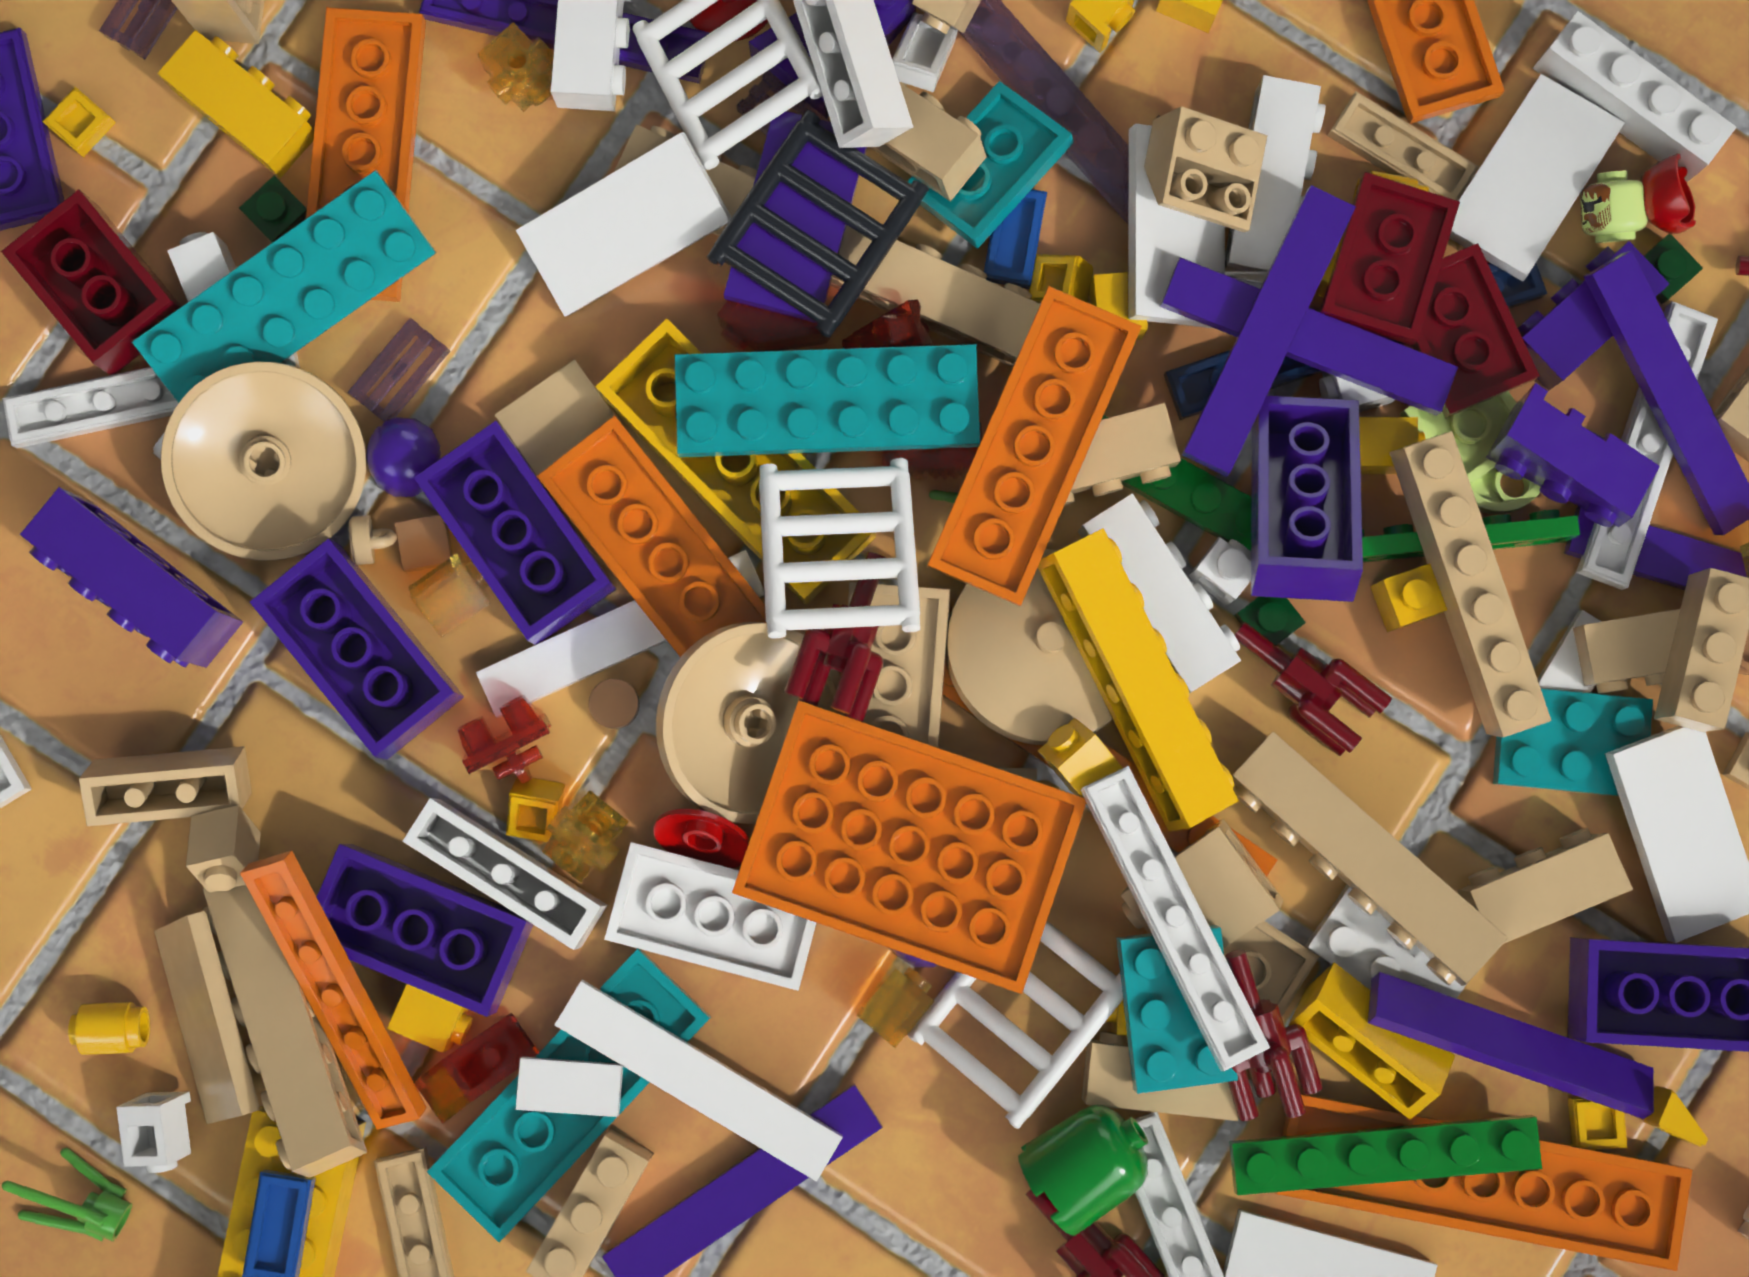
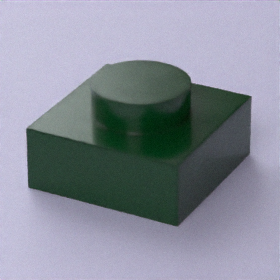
(274, 209)
(1673, 264)
(1271, 617)

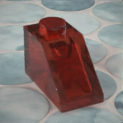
(766, 329)
(475, 1068)

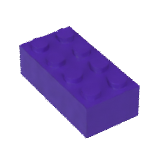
(1306, 499)
(515, 533)
(131, 579)
(356, 649)
(422, 929)
(1659, 994)

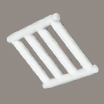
(690, 109)
(777, 526)
(1050, 1066)

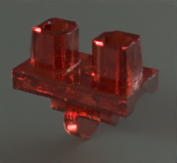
(893, 329)
(524, 727)

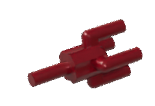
(844, 651)
(1316, 688)
(1276, 1059)
(1095, 1252)

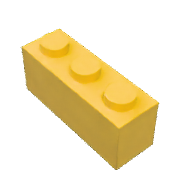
(239, 102)
(1390, 1064)

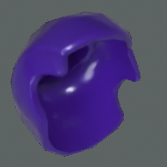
(399, 453)

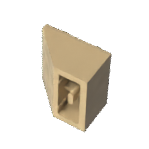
(1205, 167)

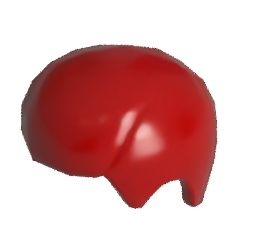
(1668, 196)

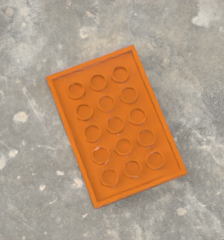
(910, 846)

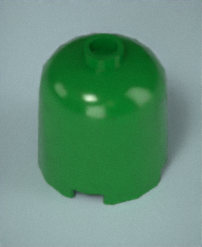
(1086, 1165)

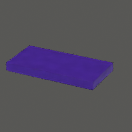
(27, 160)
(800, 213)

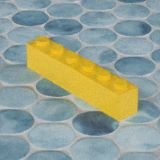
(1138, 681)

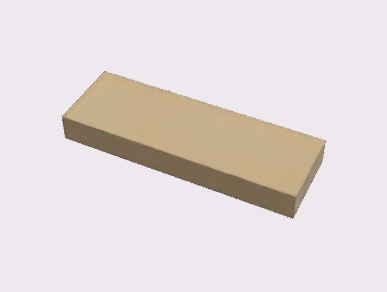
(1401, 148)
(413, 1215)

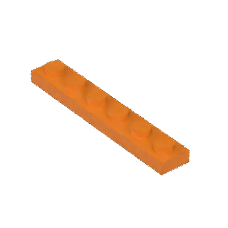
(333, 989)

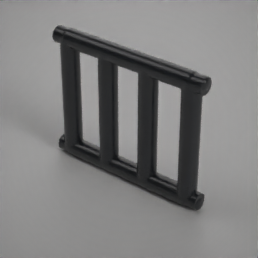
(854, 276)

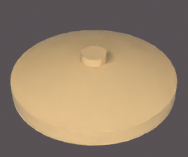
(263, 460)
(1020, 665)
(729, 716)

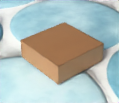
(423, 543)

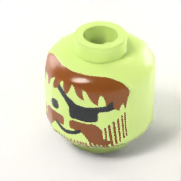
(1613, 208)

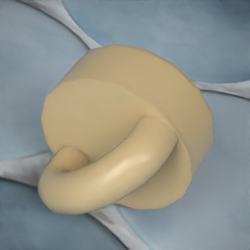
(366, 539)

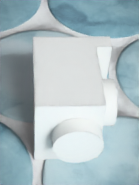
(1224, 570)
(154, 1130)

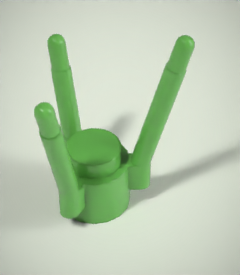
(99, 1215)

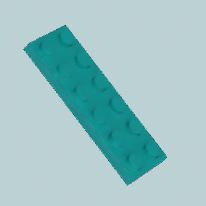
(290, 288)
(827, 400)
(518, 1155)

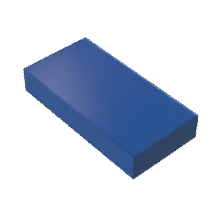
(1015, 243)
(279, 1225)

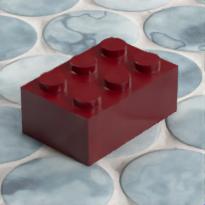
(91, 280)

